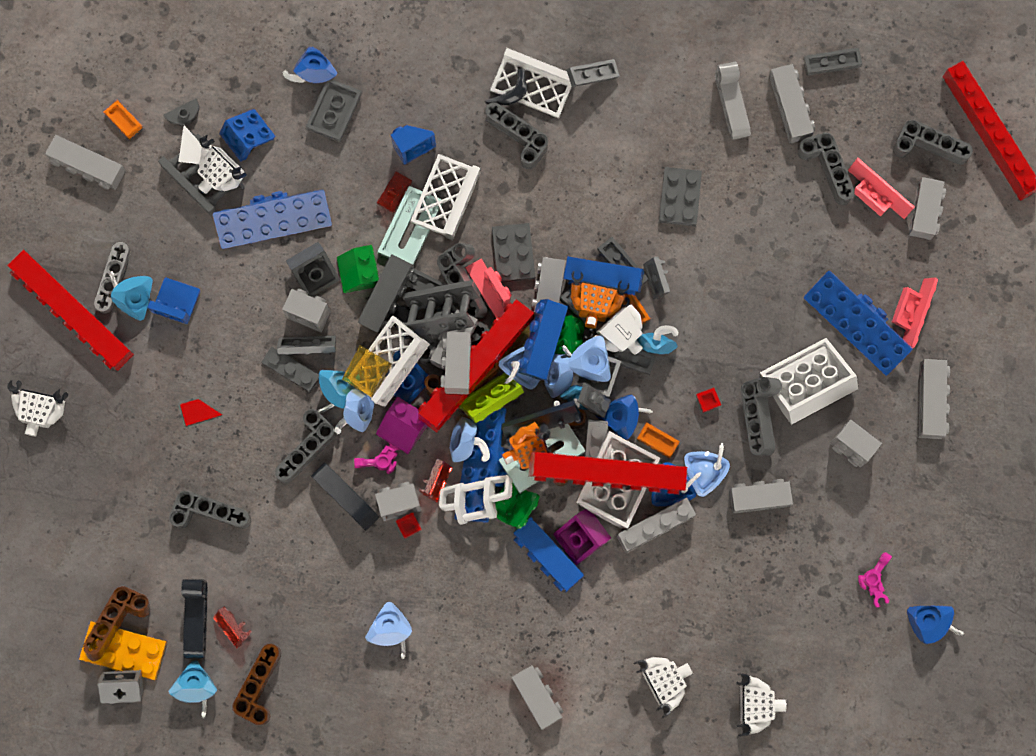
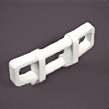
(488, 498)

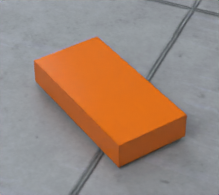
(123, 119)
(658, 440)

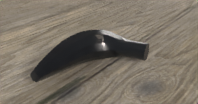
(515, 94)

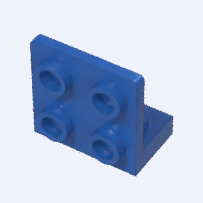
(245, 133)
(175, 301)

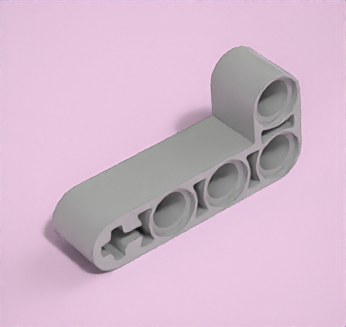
(732, 101)

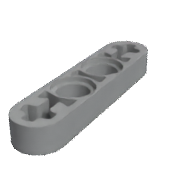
(106, 276)

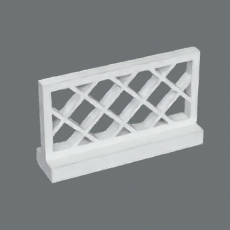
(537, 67)
(461, 201)
(403, 366)

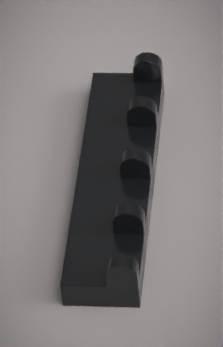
(551, 417)

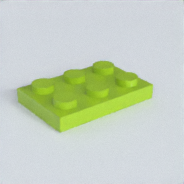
(491, 398)

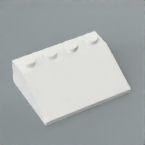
(811, 380)
(613, 504)

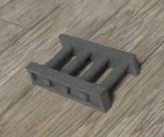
(184, 178)
(439, 296)

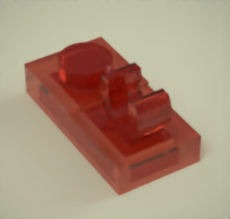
(394, 192)
(437, 480)
(227, 623)

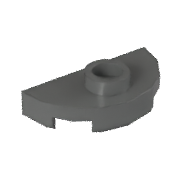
(183, 114)

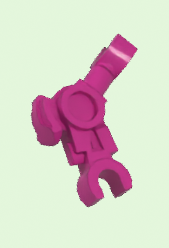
(382, 461)
(873, 580)

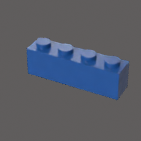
(604, 274)
(542, 339)
(548, 555)

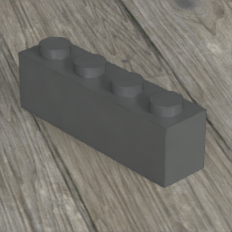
(386, 293)

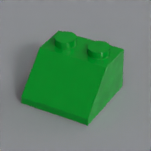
(358, 269)

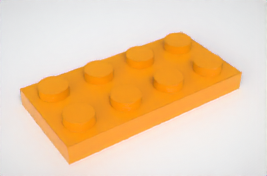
(130, 652)

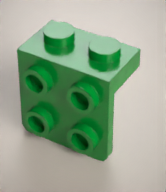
(570, 335)
(517, 508)

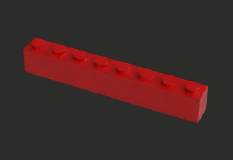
(991, 130)
(71, 310)
(482, 359)
(607, 471)

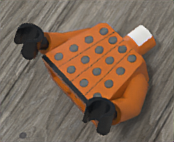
(596, 301)
(524, 442)

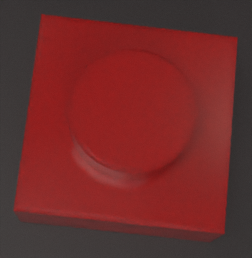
(708, 400)
(408, 525)

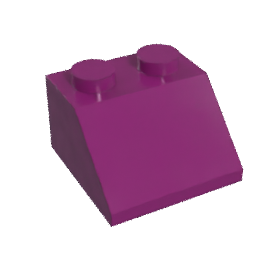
(401, 426)
(582, 536)

